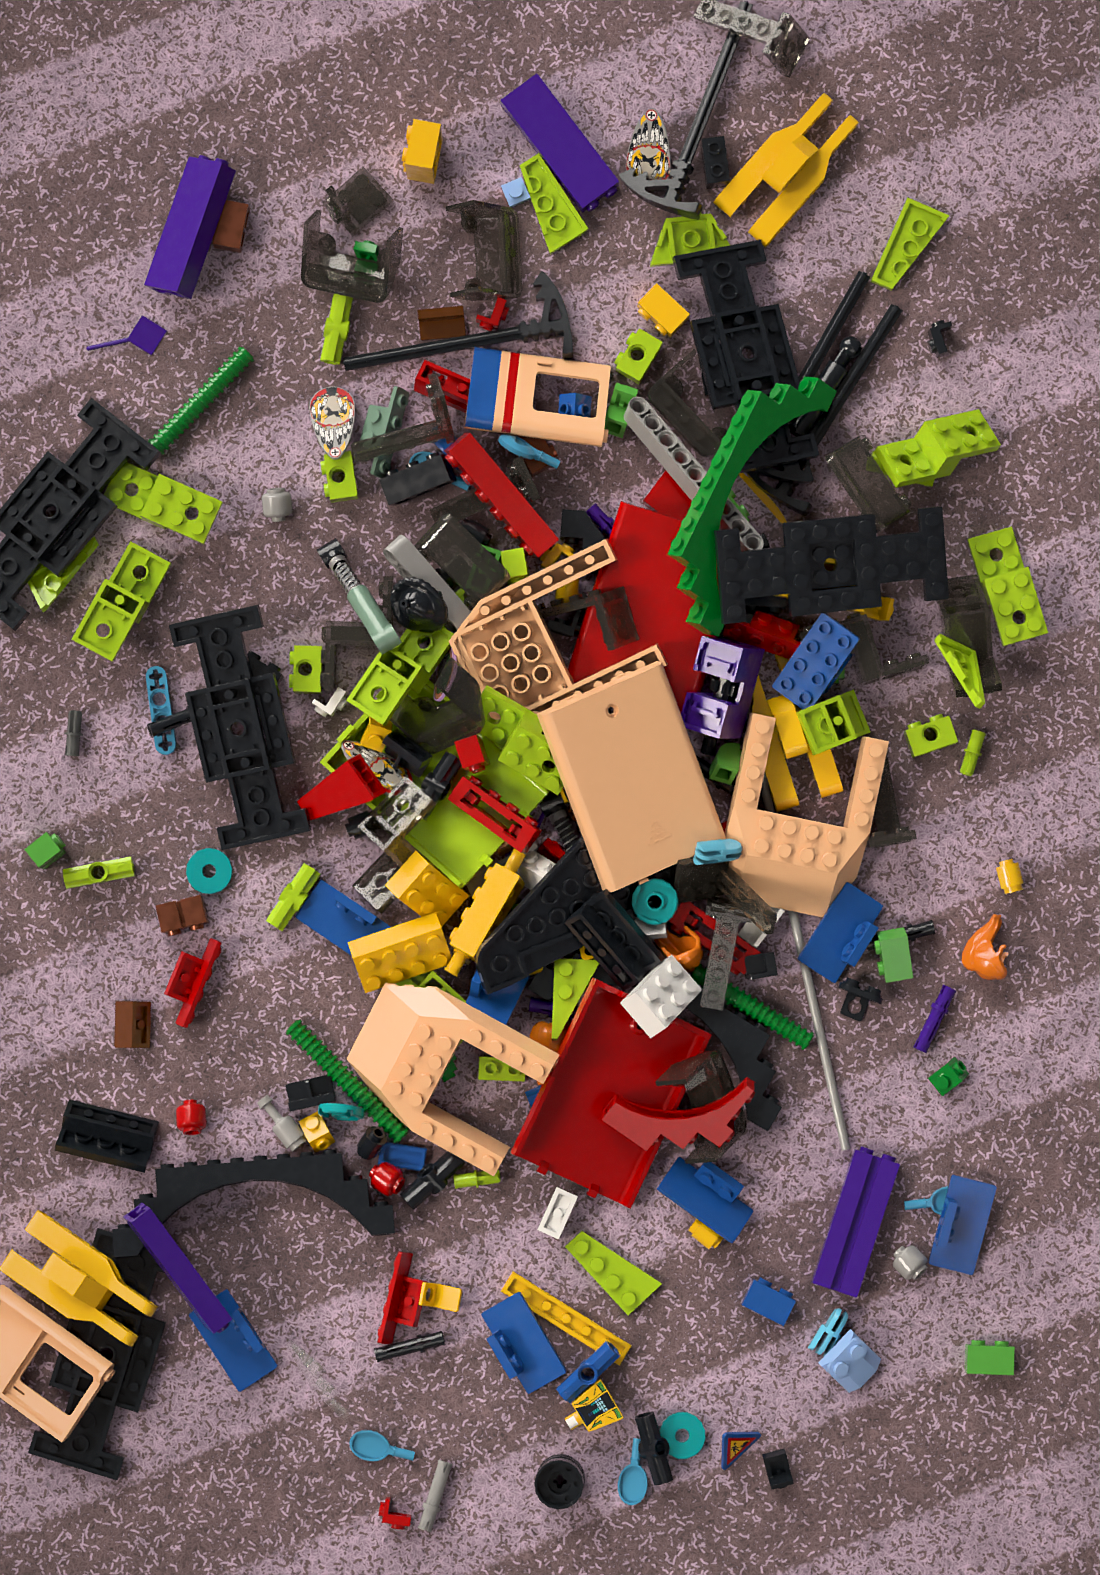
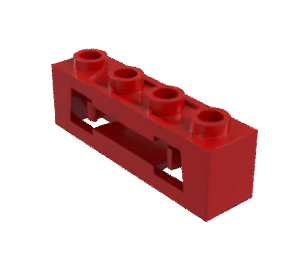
(454, 388)
(465, 791)
(682, 915)

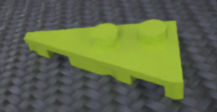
(48, 586)
(965, 667)
(570, 982)

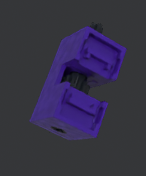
(726, 710)

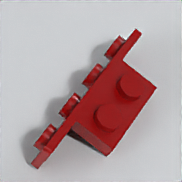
(766, 632)
(190, 978)
(402, 1299)

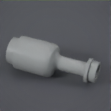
(285, 1127)

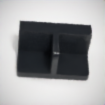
(406, 753)
(760, 965)
(310, 1092)

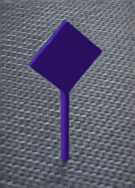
(144, 335)

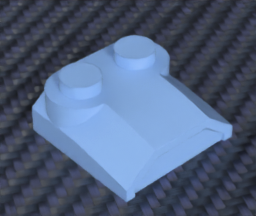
(850, 1362)

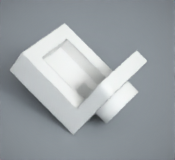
(336, 702)

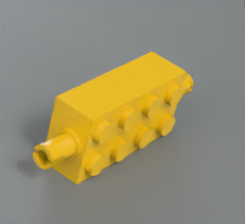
(487, 911)

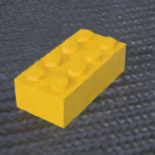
(400, 952)

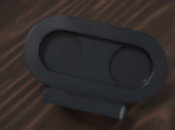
(853, 989)

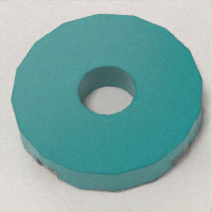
(209, 857)
(655, 915)
(341, 1111)
(696, 1432)

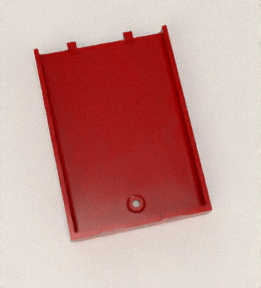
(658, 608)
(596, 1060)

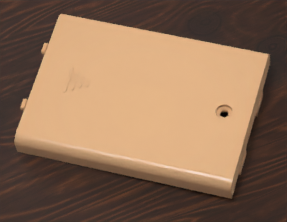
(631, 776)

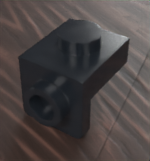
(936, 342)
(777, 1469)

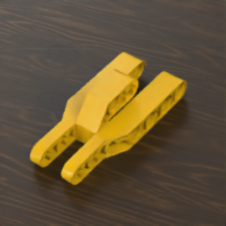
(778, 164)
(792, 744)
(70, 1288)

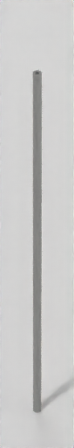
(812, 1000)

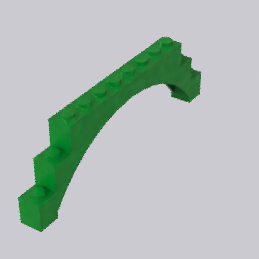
(695, 541)

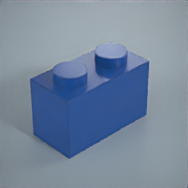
(768, 1301)

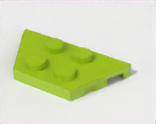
(686, 236)

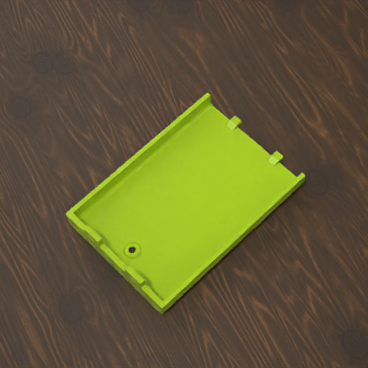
(449, 835)

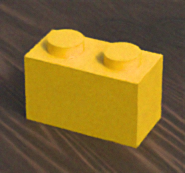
(663, 311)

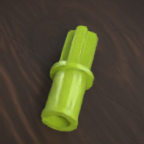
(972, 752)
(475, 1179)

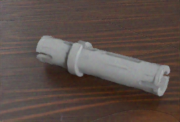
(434, 1497)

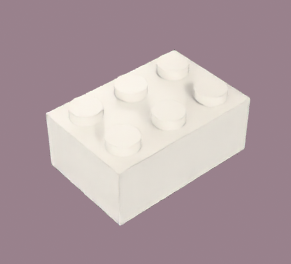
(661, 996)

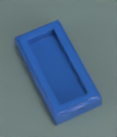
(403, 1156)

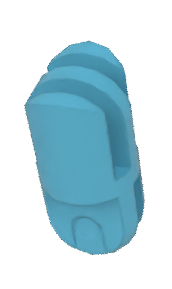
(717, 851)
(829, 1332)

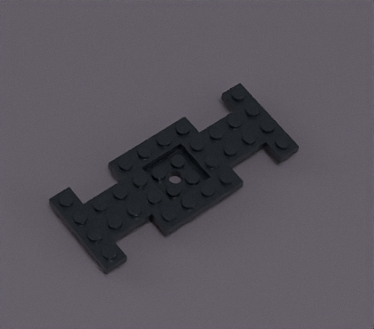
(742, 326)
(70, 489)
(859, 560)
(229, 699)
(86, 1442)

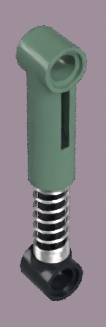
(359, 597)
(553, 808)

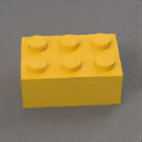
(423, 151)
(426, 888)

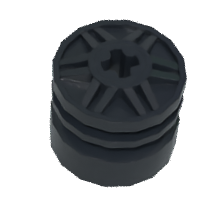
(549, 1490)

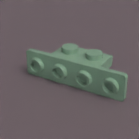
(382, 421)

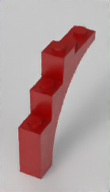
(681, 1127)

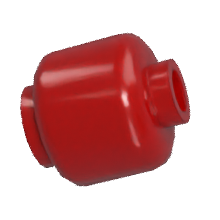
(191, 1117)
(387, 1178)

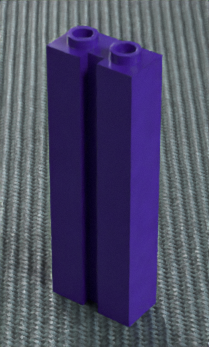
(560, 143)
(190, 226)
(855, 1222)
(178, 1268)

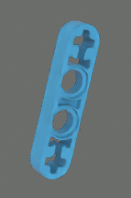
(163, 710)

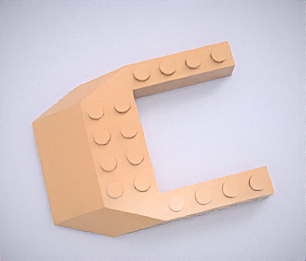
(512, 649)
(794, 859)
(410, 1047)

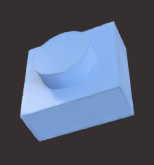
(515, 192)

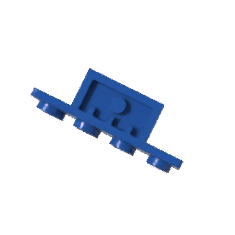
(816, 662)
(337, 916)
(842, 933)
(497, 1004)
(708, 1196)
(962, 1224)
(522, 1343)
(238, 1346)

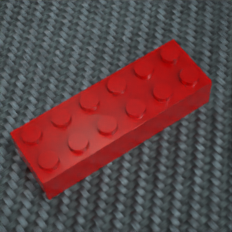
(499, 492)

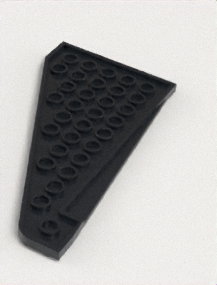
(536, 927)

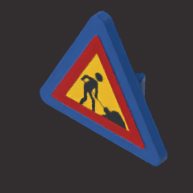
(735, 1444)

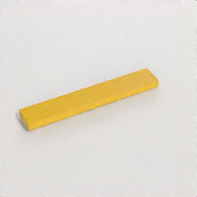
(564, 1316)

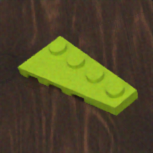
(553, 209)
(910, 236)
(617, 1276)

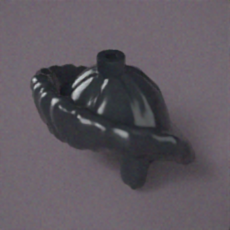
(418, 605)

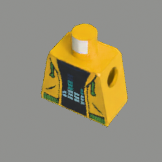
(594, 1408)

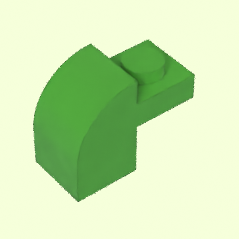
(615, 414)
(726, 763)

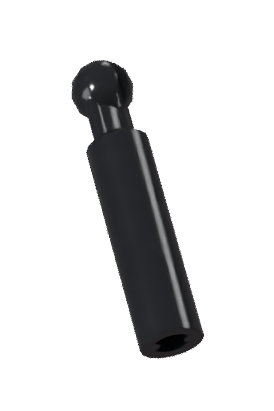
(833, 375)

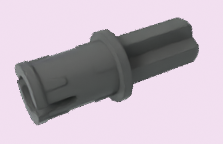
(73, 733)

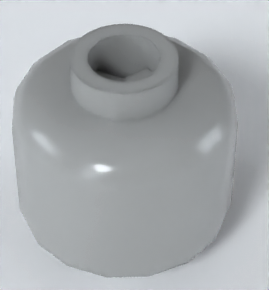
(277, 504)
(910, 1262)

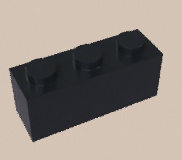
(417, 479)

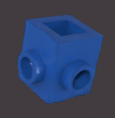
(575, 404)

